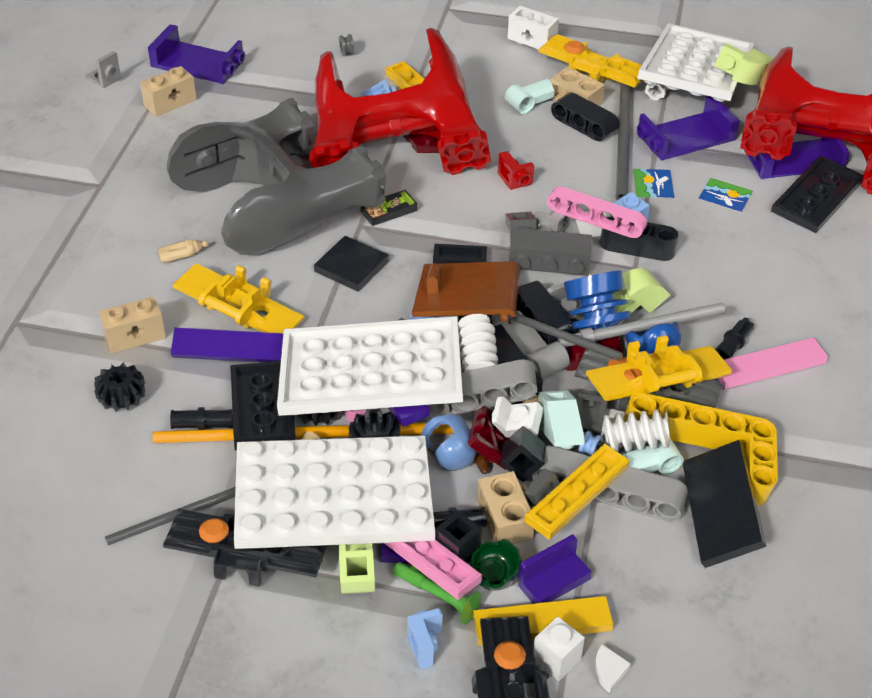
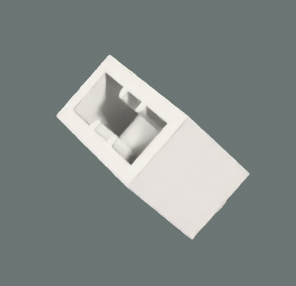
(531, 27)

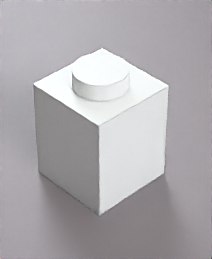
(558, 648)

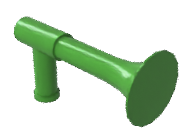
(415, 577)

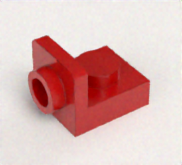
(512, 173)

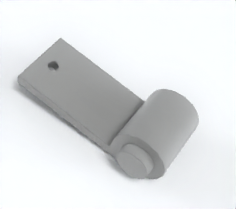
(546, 358)

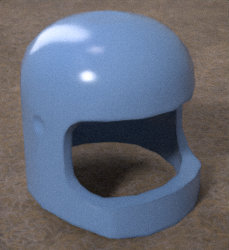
(454, 452)

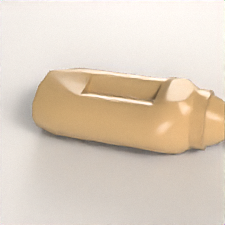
(180, 250)

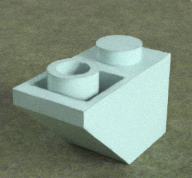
(561, 419)

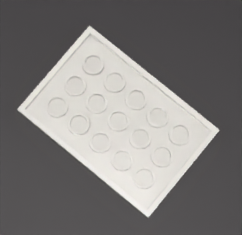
(686, 61)
(370, 366)
(332, 492)

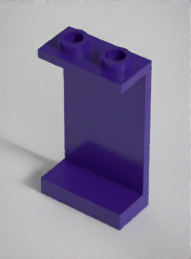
(201, 62)
(691, 133)
(801, 157)

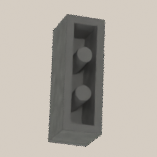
(551, 251)

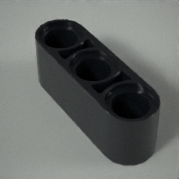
(585, 116)
(655, 242)
(539, 305)

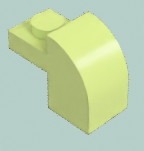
(744, 66)
(641, 289)
(356, 568)

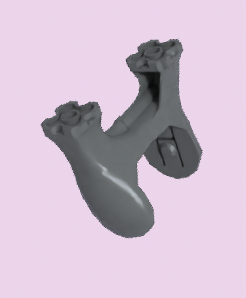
(291, 195)

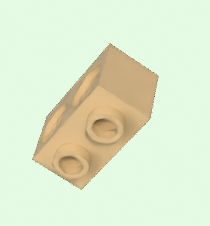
(573, 81)
(505, 507)

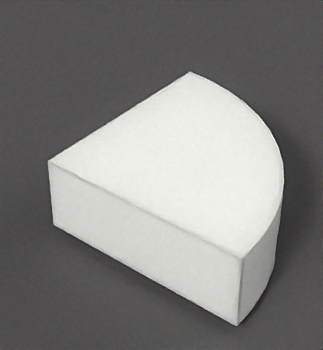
(610, 668)

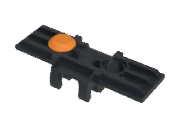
(214, 538)
(508, 660)

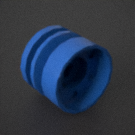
(597, 299)

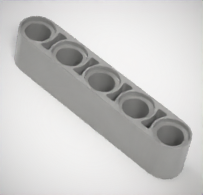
(482, 386)
(632, 490)

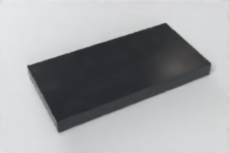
(817, 194)
(255, 404)
(723, 504)

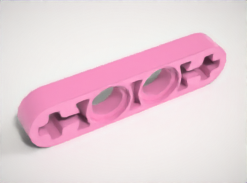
(561, 202)

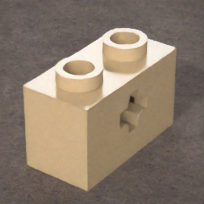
(168, 91)
(132, 324)

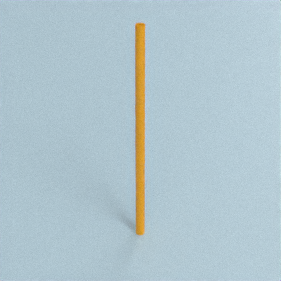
(322, 431)

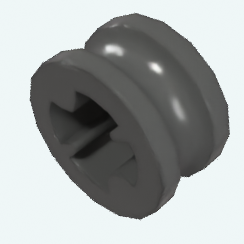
(346, 44)

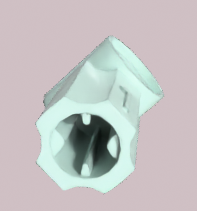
(526, 97)
(650, 460)

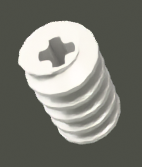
(477, 342)
(637, 431)

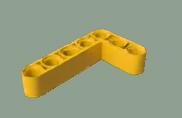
(717, 427)

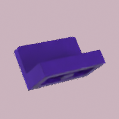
(553, 572)

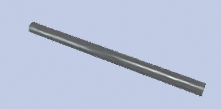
(623, 151)

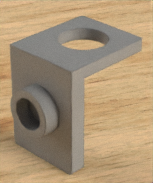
(107, 69)

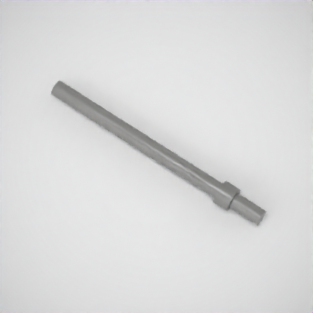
(646, 324)

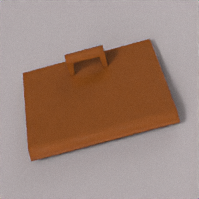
(468, 289)

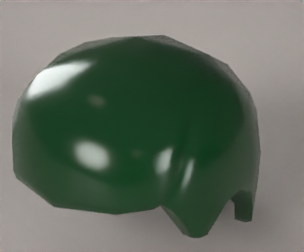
(497, 563)

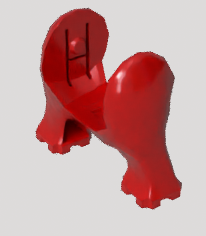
(794, 106)
(430, 108)

